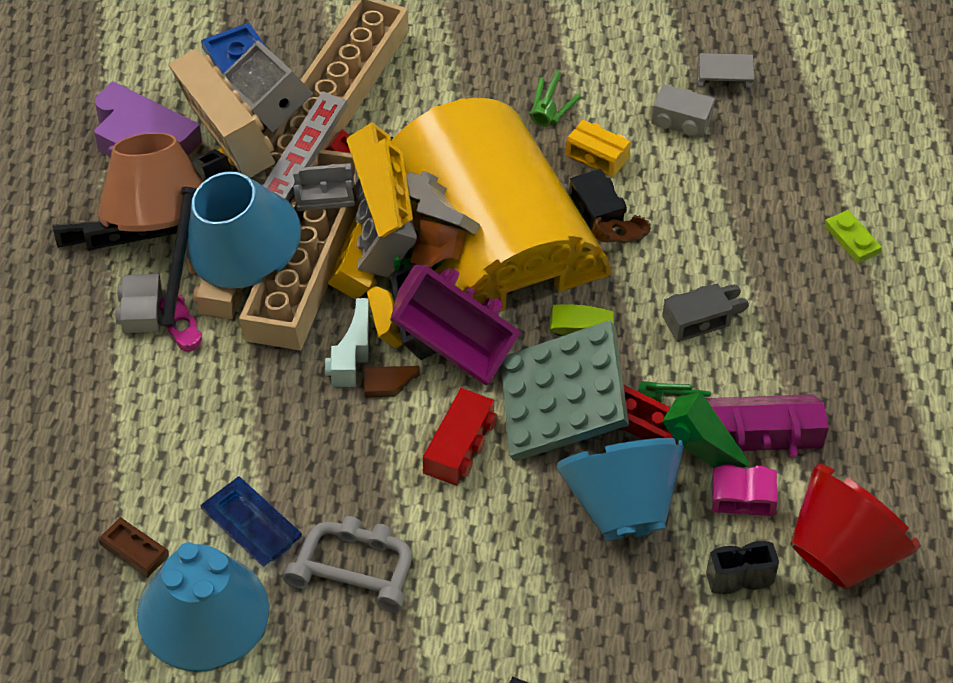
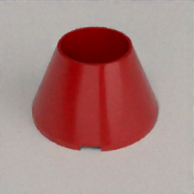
(848, 530)

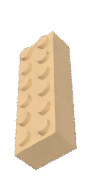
(223, 112)

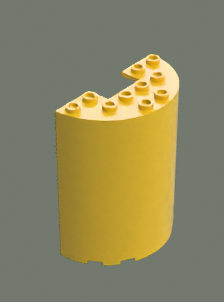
(511, 190)

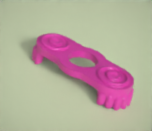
(188, 339)

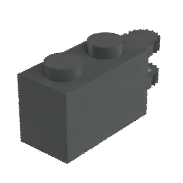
(702, 310)

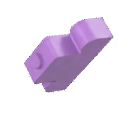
(127, 114)

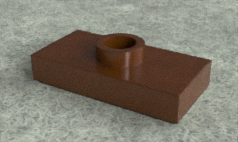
(133, 547)

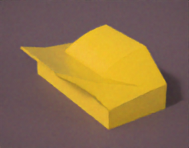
(382, 305)

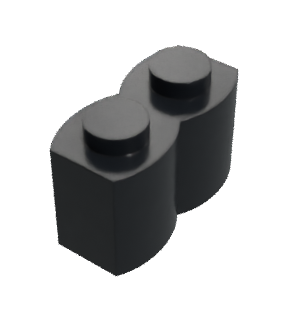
(745, 567)

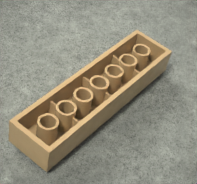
(287, 301)

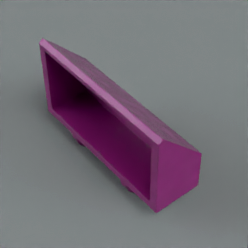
(454, 322)
(774, 421)

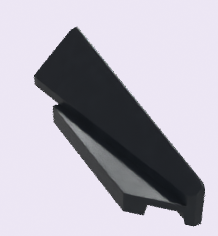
(99, 236)

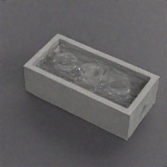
(267, 85)

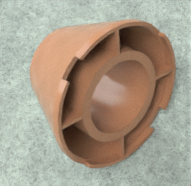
(146, 183)

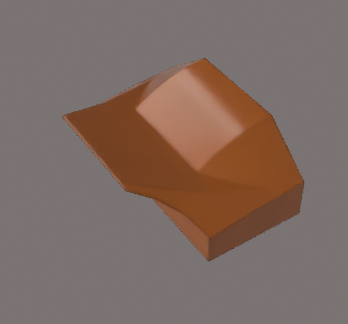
(437, 243)

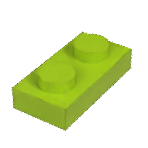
(853, 236)

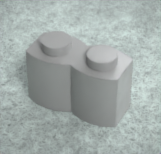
(140, 303)

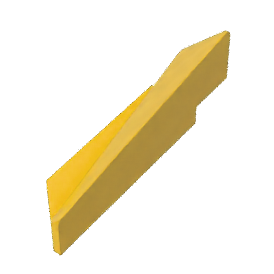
(382, 178)

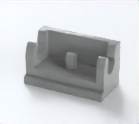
(725, 68)
(324, 187)

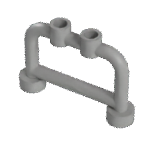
(390, 594)

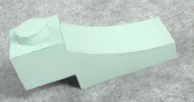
(351, 349)

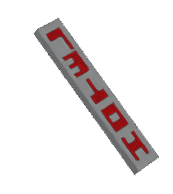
(306, 143)

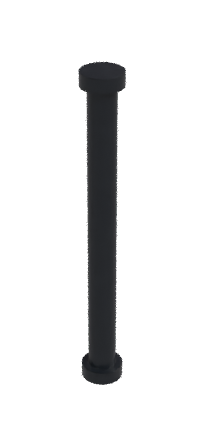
(177, 260)

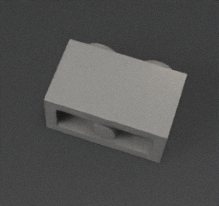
(682, 110)

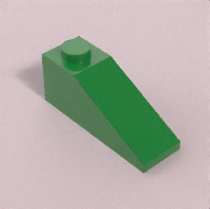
(702, 431)

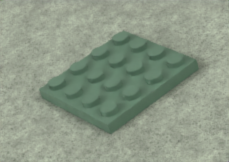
(563, 391)

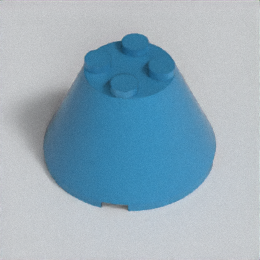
(626, 486)
(202, 609)

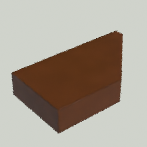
(388, 380)

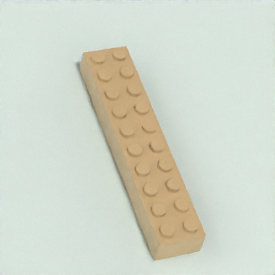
(346, 67)

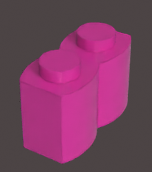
(744, 490)

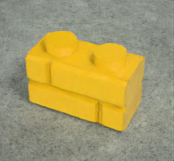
(598, 147)

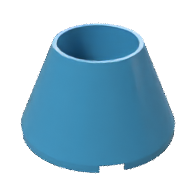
(239, 231)

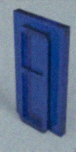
(251, 521)

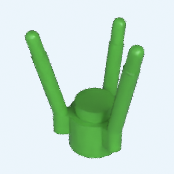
(545, 111)

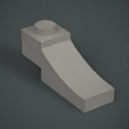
(434, 204)

